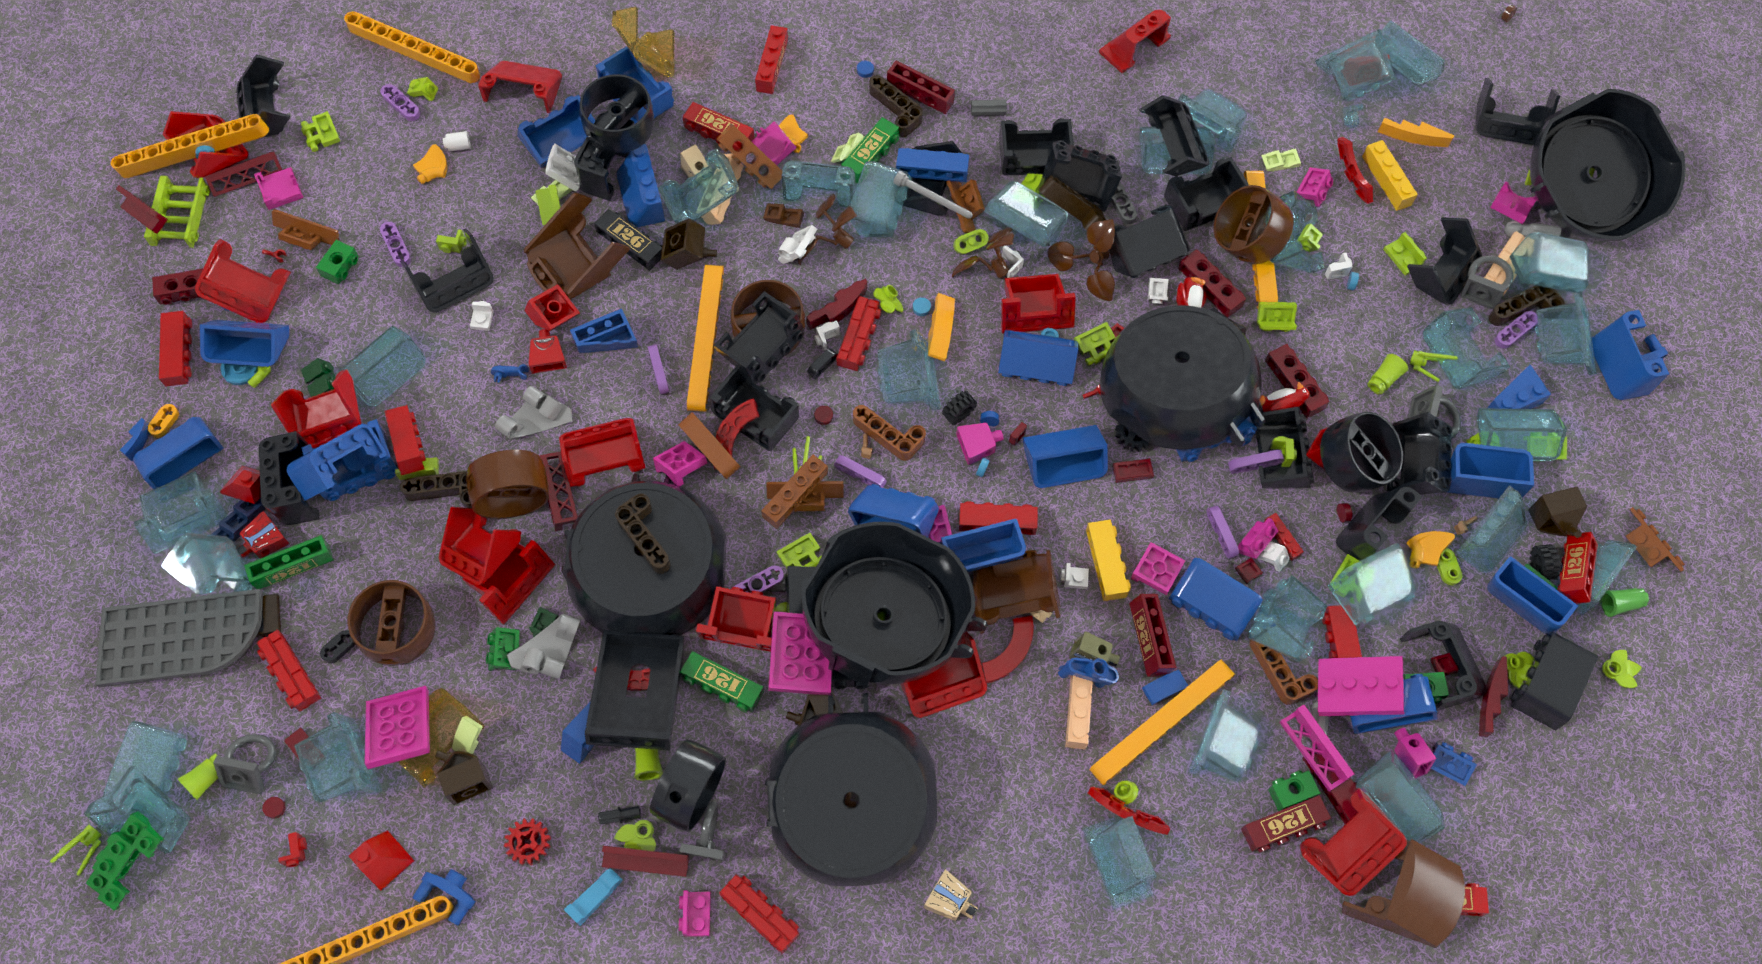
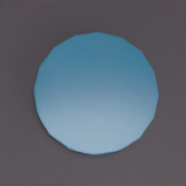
(238, 374)

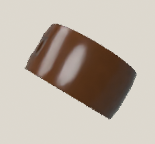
(1243, 220)
(749, 294)
(507, 484)
(393, 598)

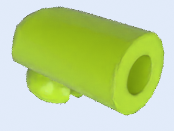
(262, 373)

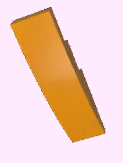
(1409, 132)
(941, 327)

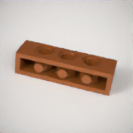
(731, 135)
(794, 491)

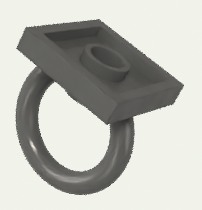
(1483, 290)
(1429, 402)
(242, 774)
(704, 846)

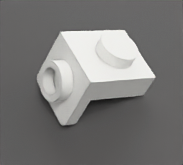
(1157, 290)
(825, 332)
(1276, 555)

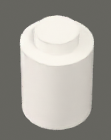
(457, 141)

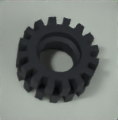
(959, 407)
(1546, 561)

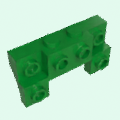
(119, 856)

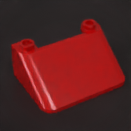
(545, 80)
(208, 162)
(238, 286)
(320, 416)
(600, 449)
(473, 550)
(948, 686)
(1357, 849)

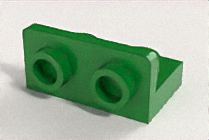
(501, 642)

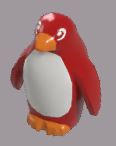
(1191, 292)
(1285, 398)

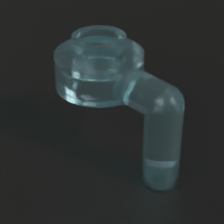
(1351, 116)

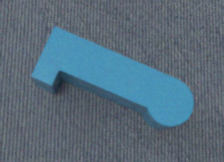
(593, 897)

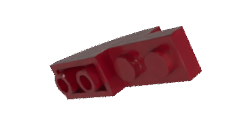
(842, 306)

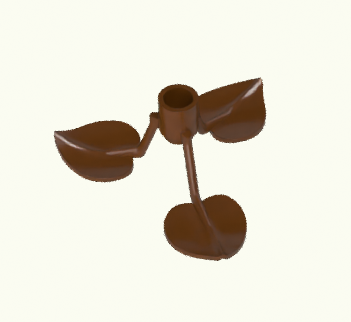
(840, 235)
(1100, 235)
(1000, 238)

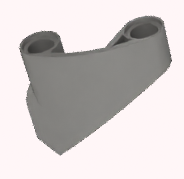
(535, 415)
(547, 650)

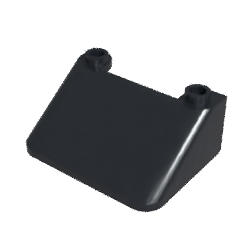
(920, 202)

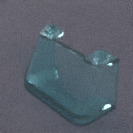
(206, 559)
(1374, 584)

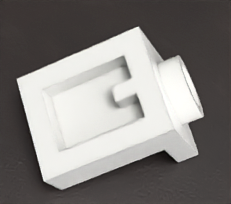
(1339, 268)
(481, 316)
(1074, 577)

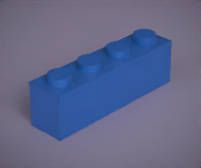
(933, 164)

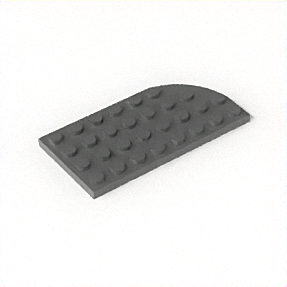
(176, 637)

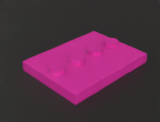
(795, 659)
(1361, 686)
(397, 727)

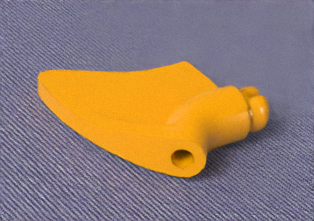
(793, 132)
(431, 165)
(1428, 547)

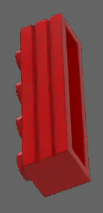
(1285, 538)

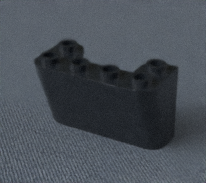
(1084, 171)
(1148, 243)
(763, 339)
(1292, 425)
(1425, 454)
(1391, 505)

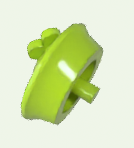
(1126, 791)

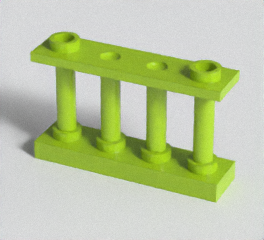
(162, 203)

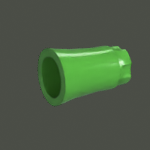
(1622, 601)

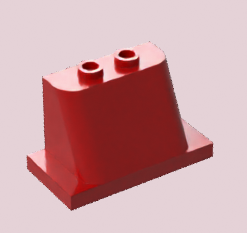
(1122, 48)
(1036, 304)
(514, 580)
(740, 619)

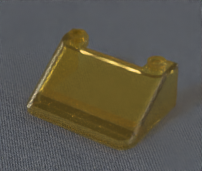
(653, 49)
(444, 719)

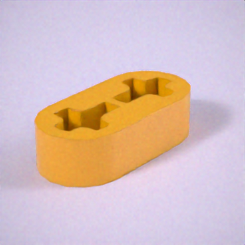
(163, 421)

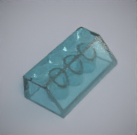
(1609, 562)

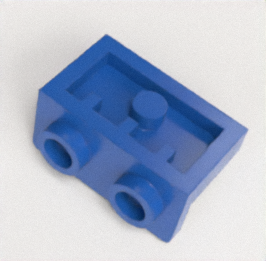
(1453, 765)

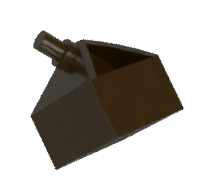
(685, 244)
(1559, 512)
(814, 705)
(462, 776)

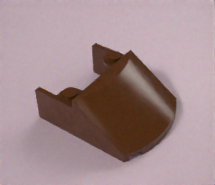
(564, 257)
(1016, 588)
(1424, 900)

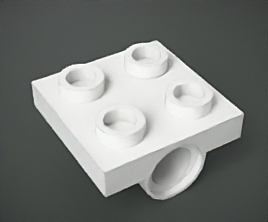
(796, 246)

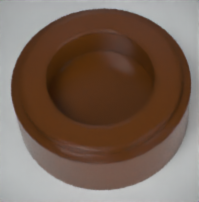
(1508, 13)

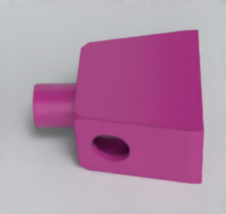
(977, 441)
(1414, 752)

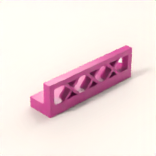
(1322, 743)

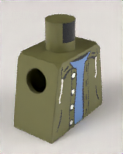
(1092, 648)

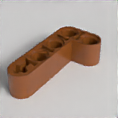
(887, 430)
(709, 445)
(1289, 682)

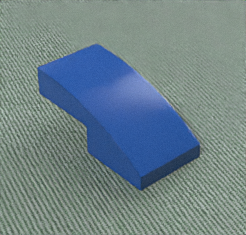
(139, 437)
(1165, 687)

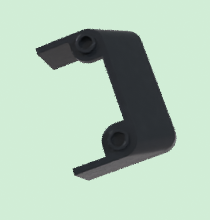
(256, 93)
(1510, 126)
(1178, 133)
(1450, 273)
(455, 285)
(1470, 682)

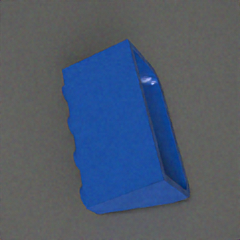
(640, 189)
(242, 342)
(1038, 357)
(177, 452)
(1066, 456)
(1490, 470)
(890, 505)
(987, 545)
(1531, 597)
(1215, 598)
(1418, 708)

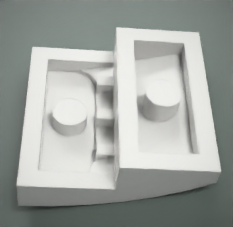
(562, 167)

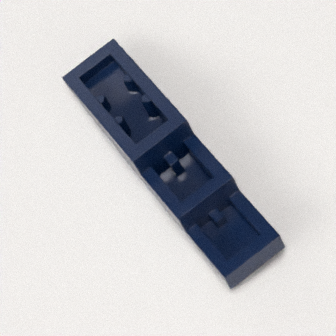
(237, 520)

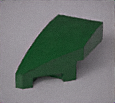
(542, 620)

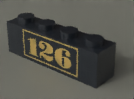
(617, 230)

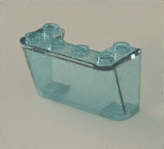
(802, 175)
(702, 191)
(1293, 253)
(1451, 336)
(1286, 618)

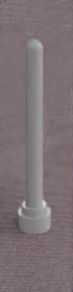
(902, 180)

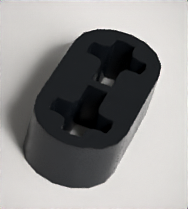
(822, 363)
(337, 646)

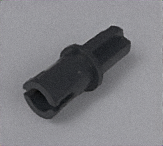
(619, 815)

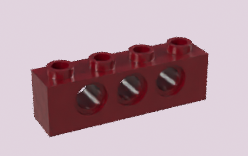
(921, 87)
(176, 286)
(1214, 292)
(1287, 376)

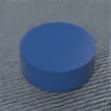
(865, 69)
(990, 418)

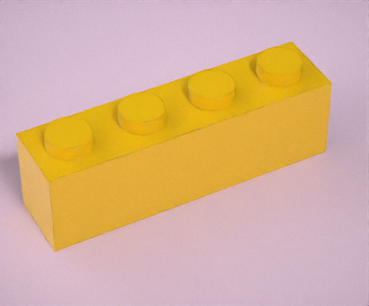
(1389, 175)
(1107, 560)

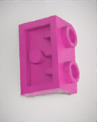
(1316, 185)
(1257, 538)
(695, 913)

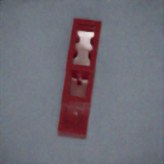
(1491, 701)

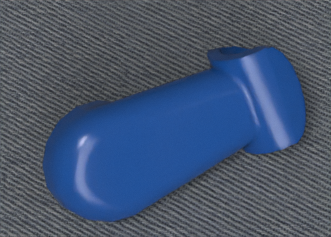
(503, 371)

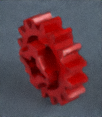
(522, 848)

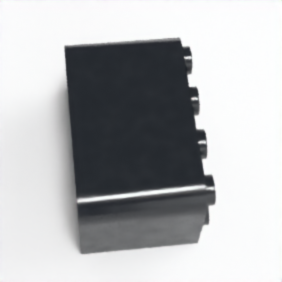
(1029, 150)
(592, 168)
(1200, 199)
(775, 414)
(277, 488)
(1554, 681)

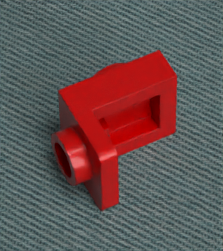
(297, 846)

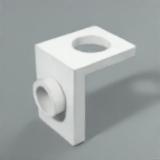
(1014, 258)

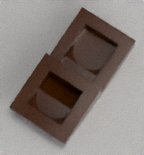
(785, 216)

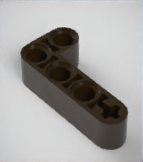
(907, 110)
(1071, 202)
(1525, 301)
(412, 492)
(645, 537)

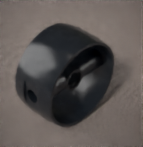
(606, 131)
(1365, 441)
(687, 785)

